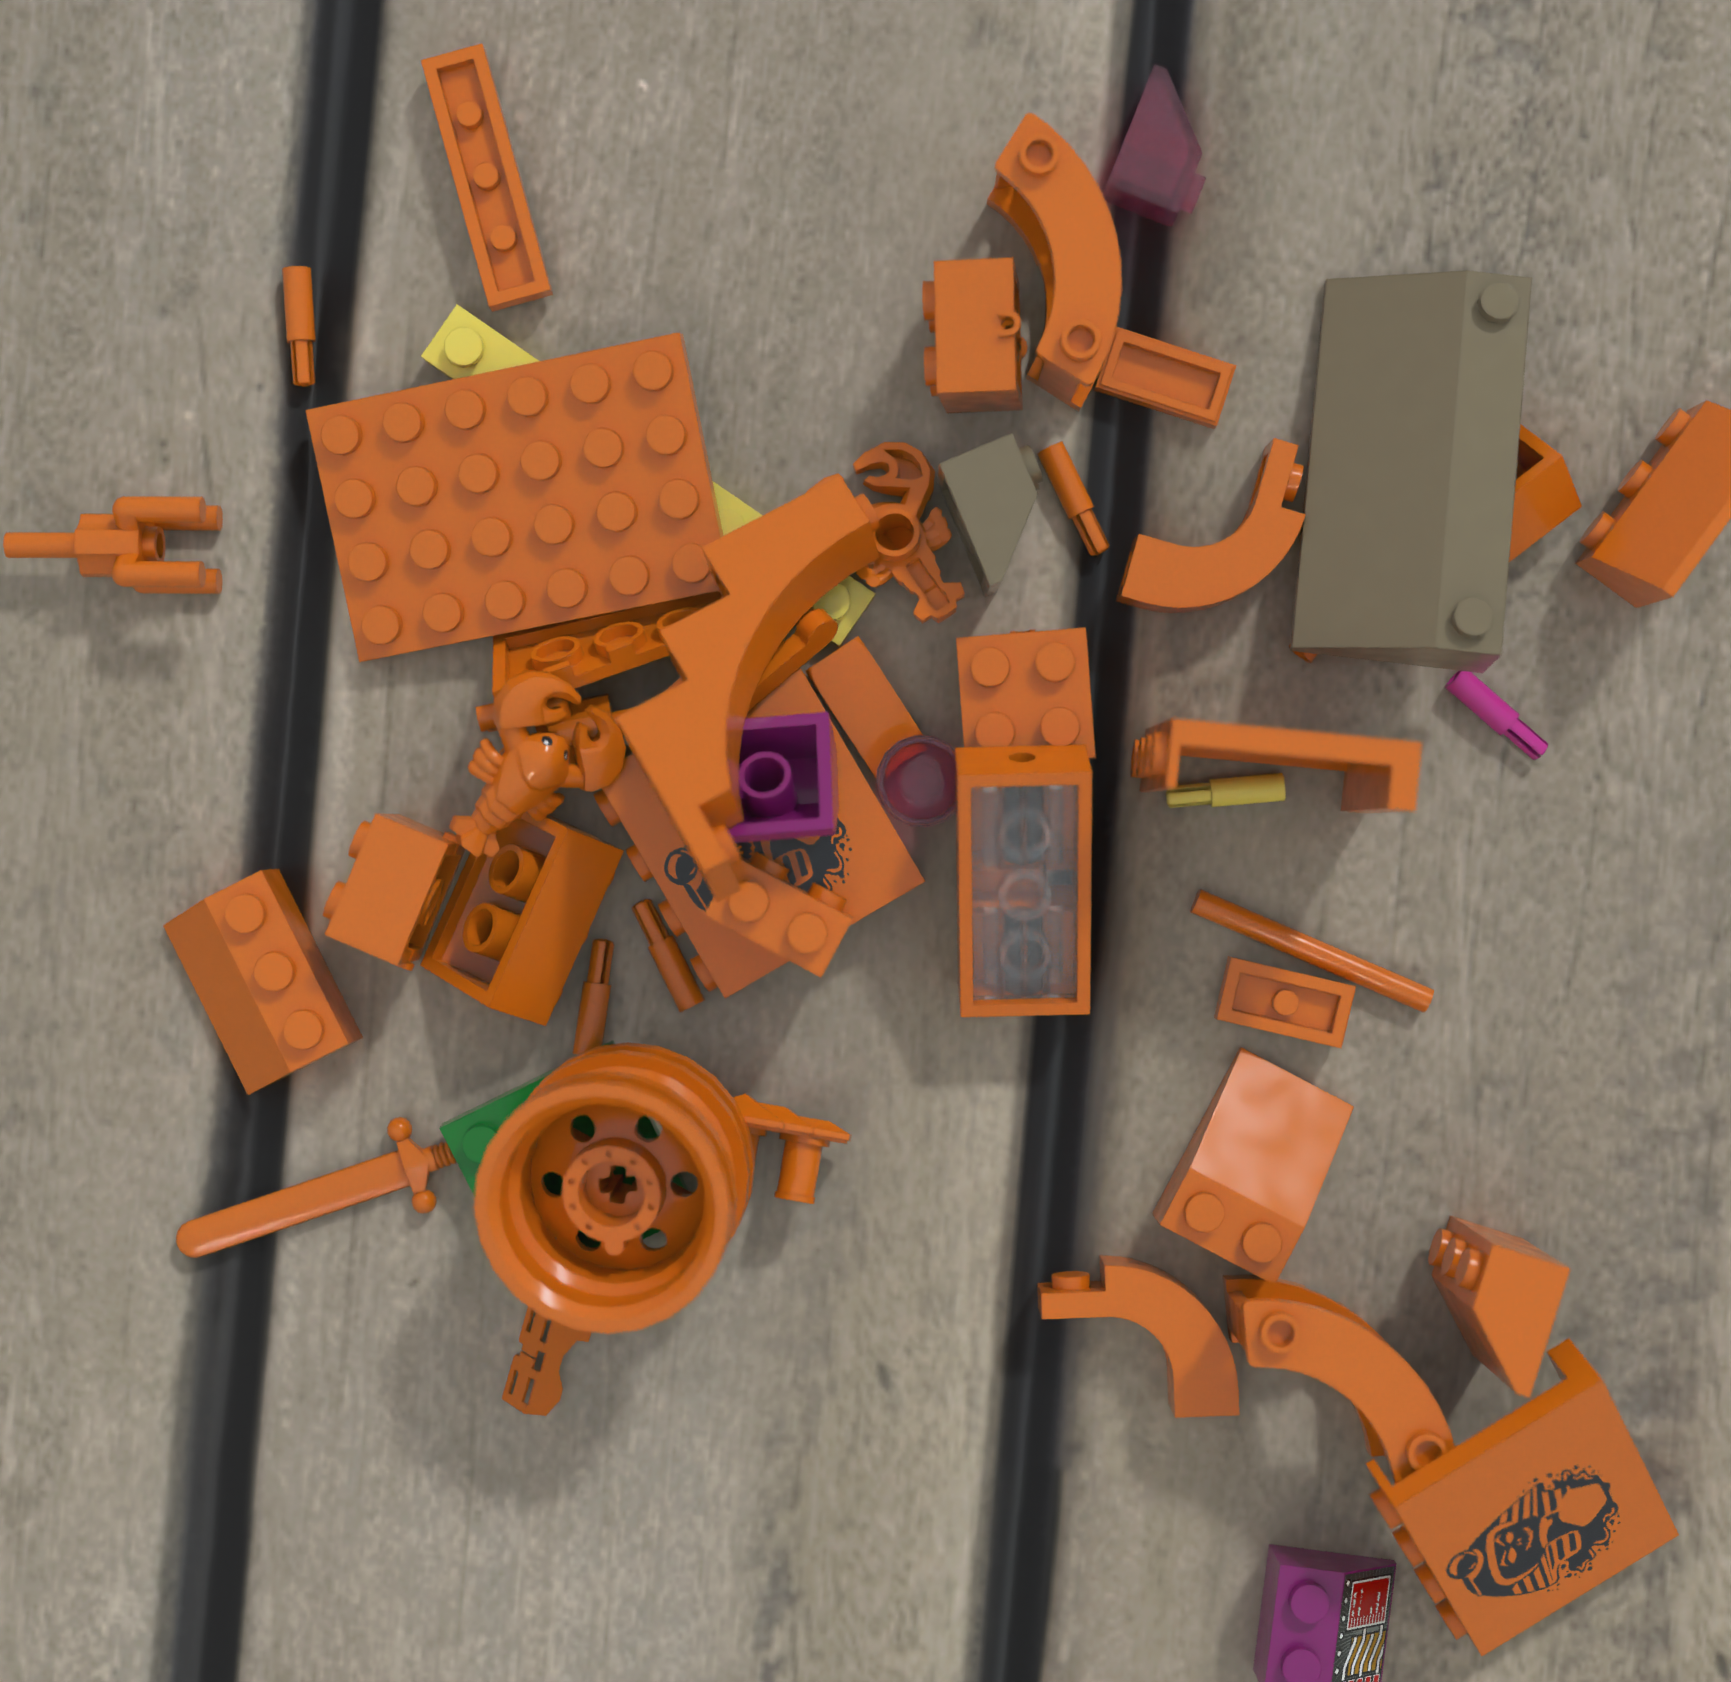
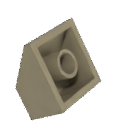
(990, 503)

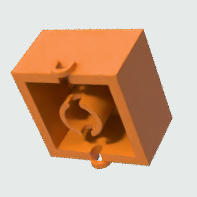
(976, 331)
(1026, 689)
(393, 888)

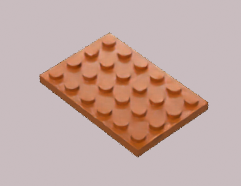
(518, 497)

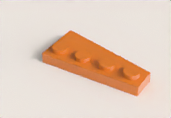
(592, 646)

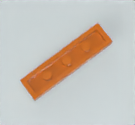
(487, 177)

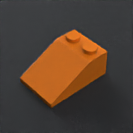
(1254, 1166)

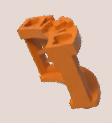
(1073, 240)
(1326, 1340)

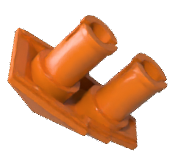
(802, 1145)

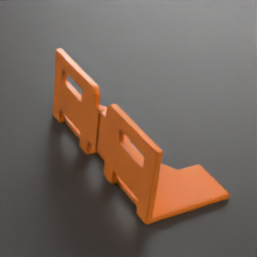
(547, 1382)

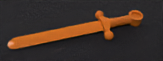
(322, 1195)

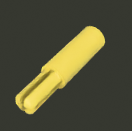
(1229, 791)

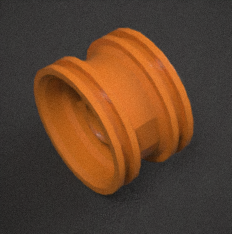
(535, 1232)

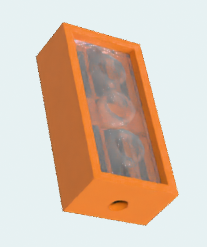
(1023, 880)

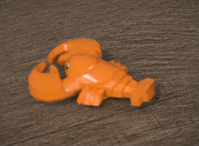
(903, 540)
(535, 764)

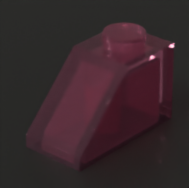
(1157, 157)

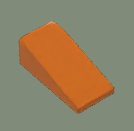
(862, 701)

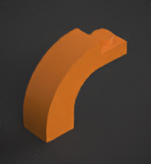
(1192, 579)
(1197, 1354)

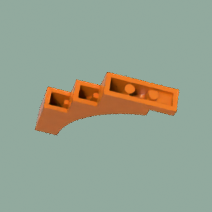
(694, 731)

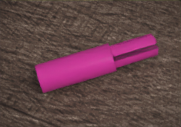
(1495, 712)

